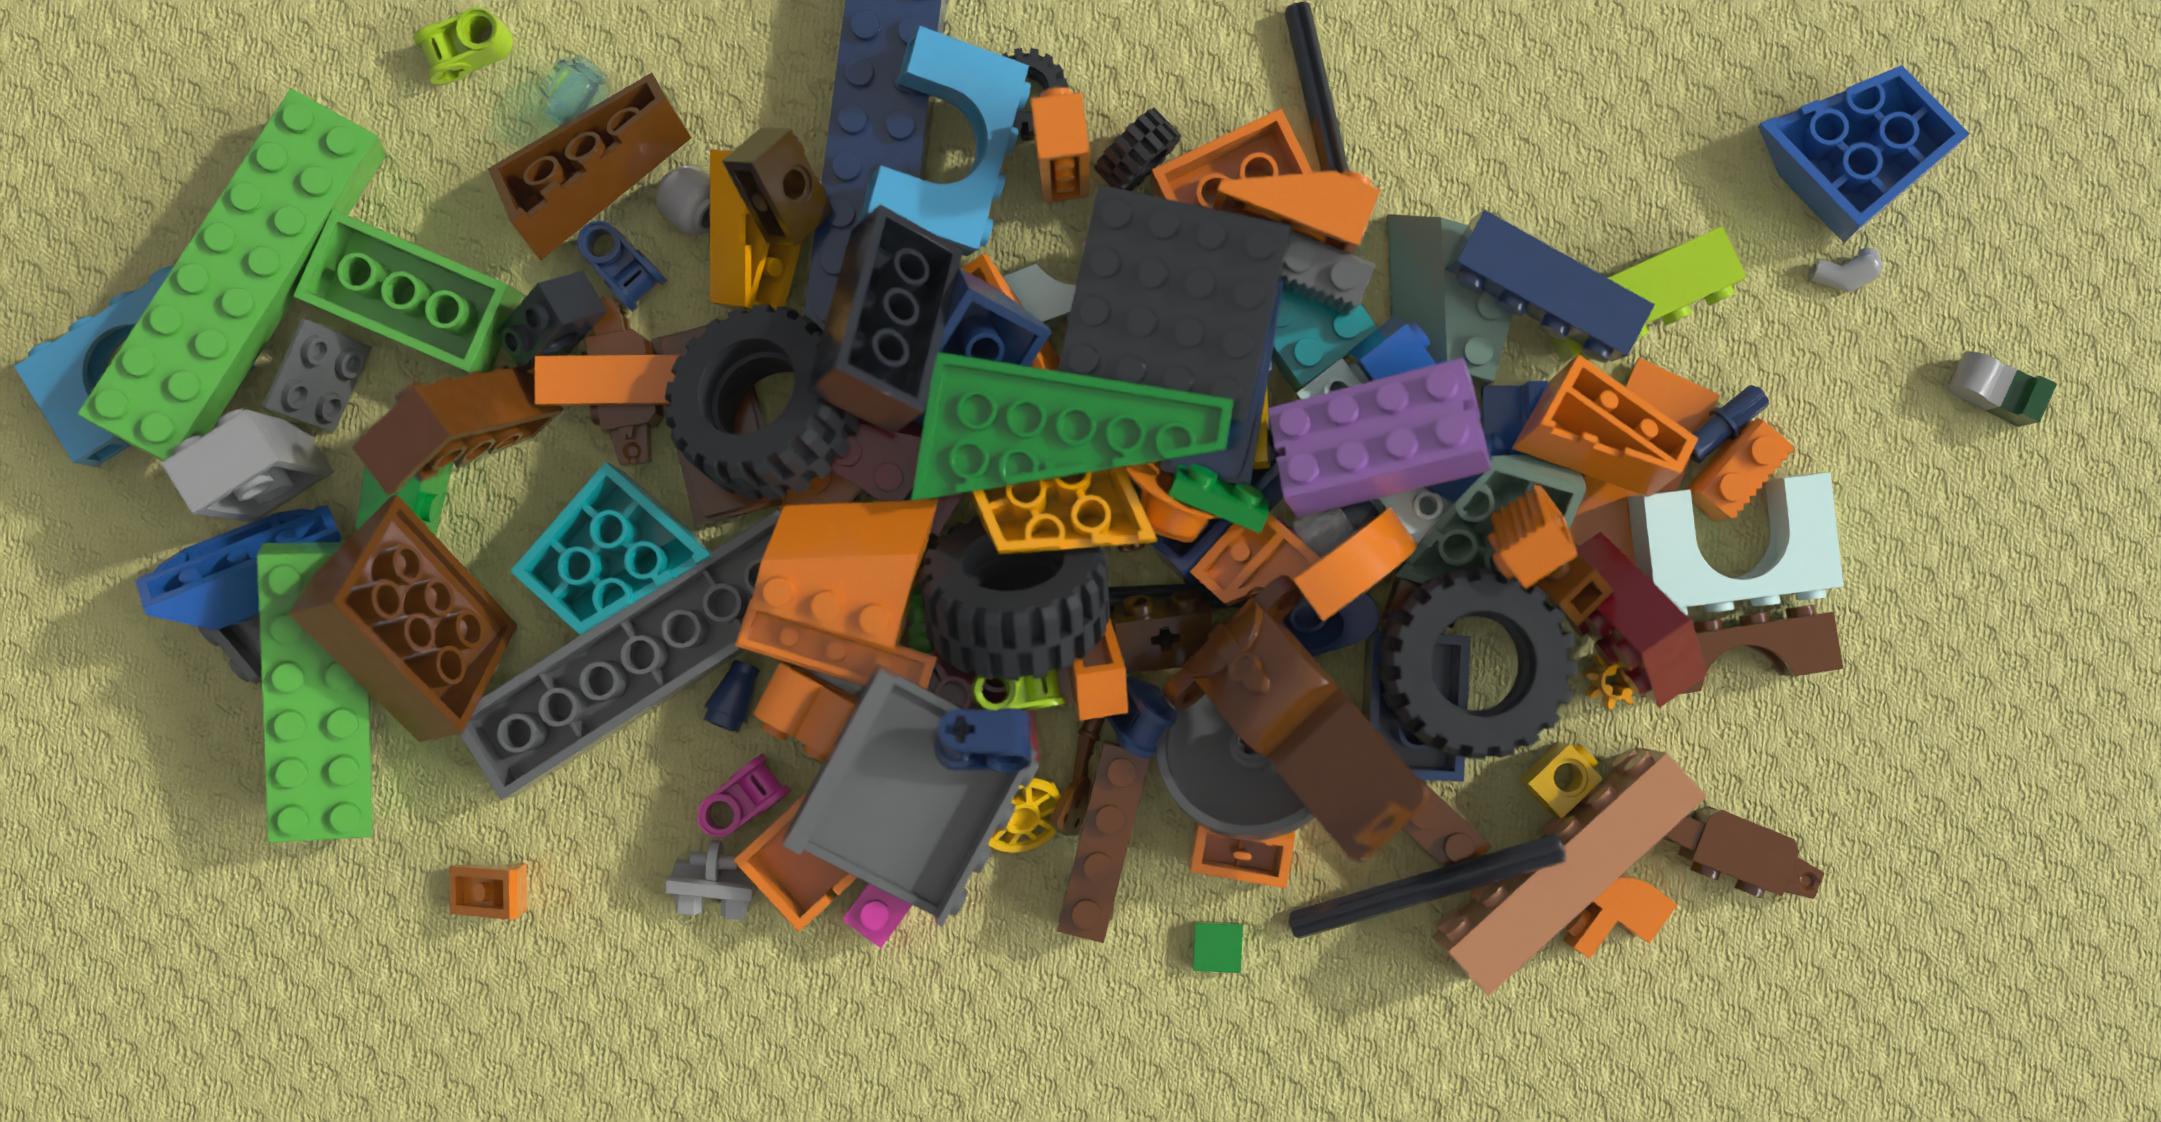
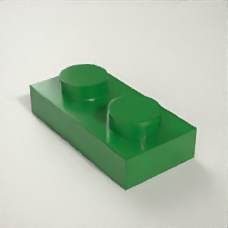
(1203, 490)

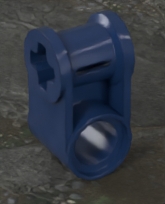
(624, 269)
(1145, 720)
(989, 740)

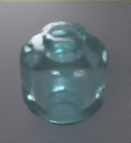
(572, 88)

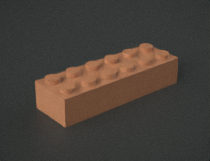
(1601, 841)

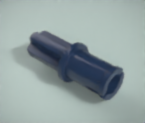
(1727, 421)

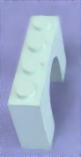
(1798, 559)

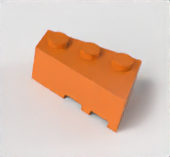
(1605, 431)

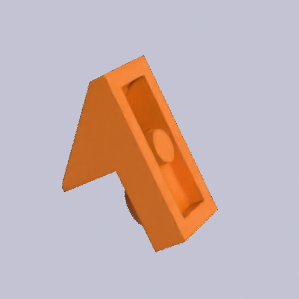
(488, 890)

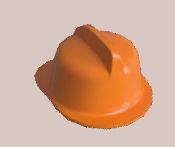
(1165, 514)

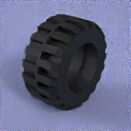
(718, 375)
(1011, 609)
(1540, 677)

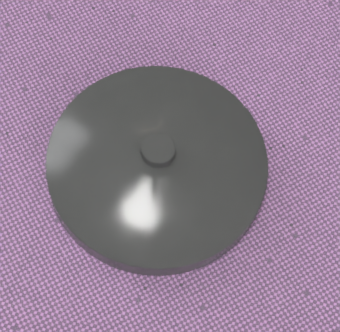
(1225, 780)

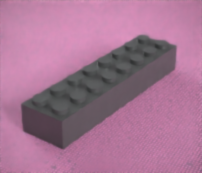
(617, 669)

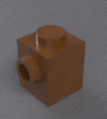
(1575, 588)

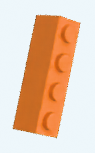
(1061, 144)

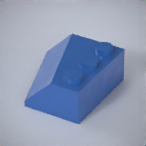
(1861, 147)

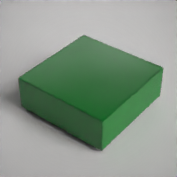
(1217, 946)

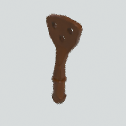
(1073, 803)

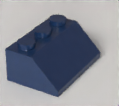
(989, 326)

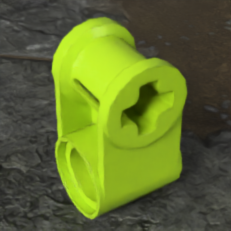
(454, 47)
(1022, 694)

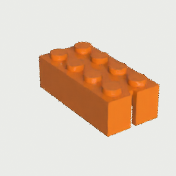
(793, 882)

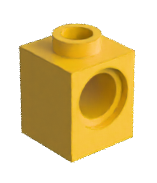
(1541, 784)

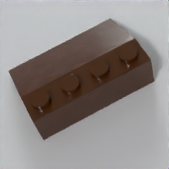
(407, 622)

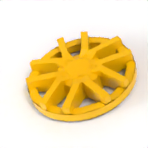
(1029, 811)

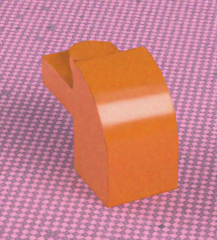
(1627, 902)

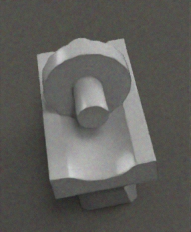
(710, 877)

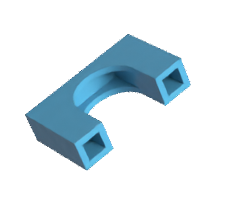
(988, 94)
(68, 369)

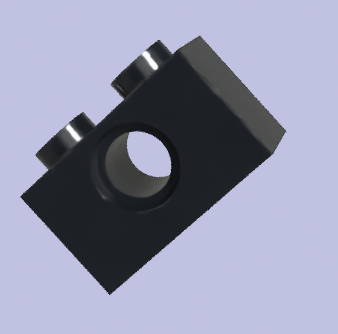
(551, 319)

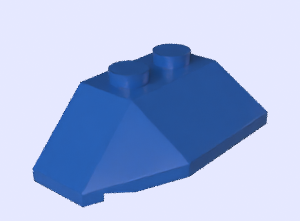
(218, 578)

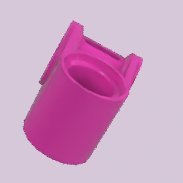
(744, 797)

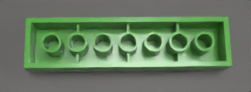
(233, 279)

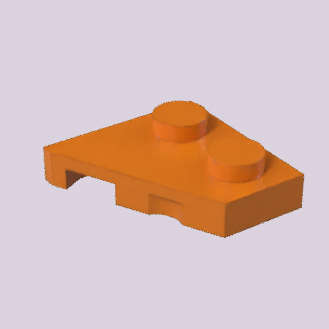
(1248, 560)

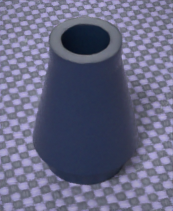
(733, 697)

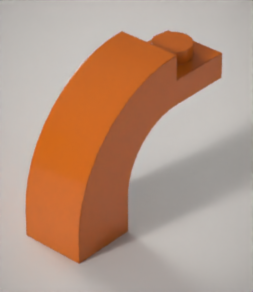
(1356, 563)

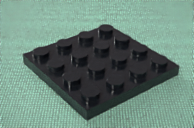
(1175, 296)

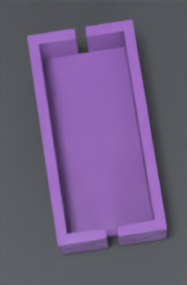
(1379, 438)

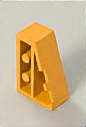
(742, 264)

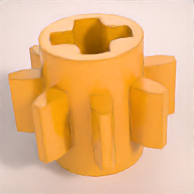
(1597, 676)

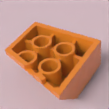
(846, 566)

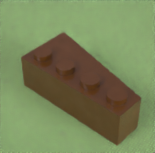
(587, 163)
(452, 424)

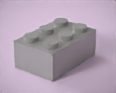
(246, 466)

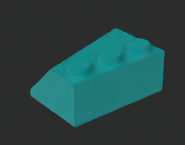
(607, 551)

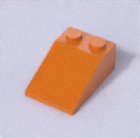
(1317, 205)

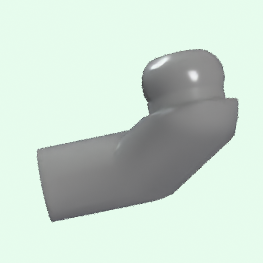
(1852, 275)

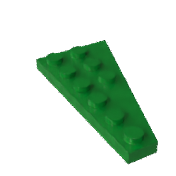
(1029, 424)

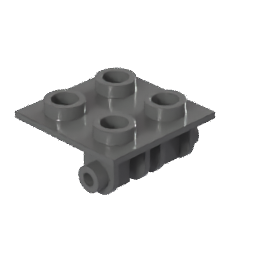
(317, 375)

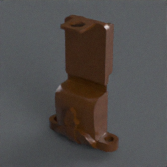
(1302, 723)

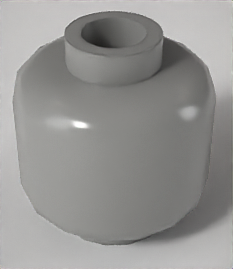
(685, 199)

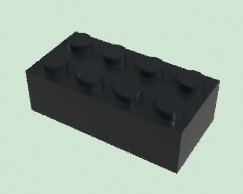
(886, 320)

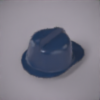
(1341, 629)

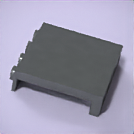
(891, 807)

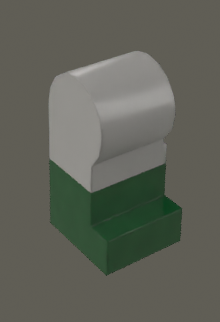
(2001, 389)

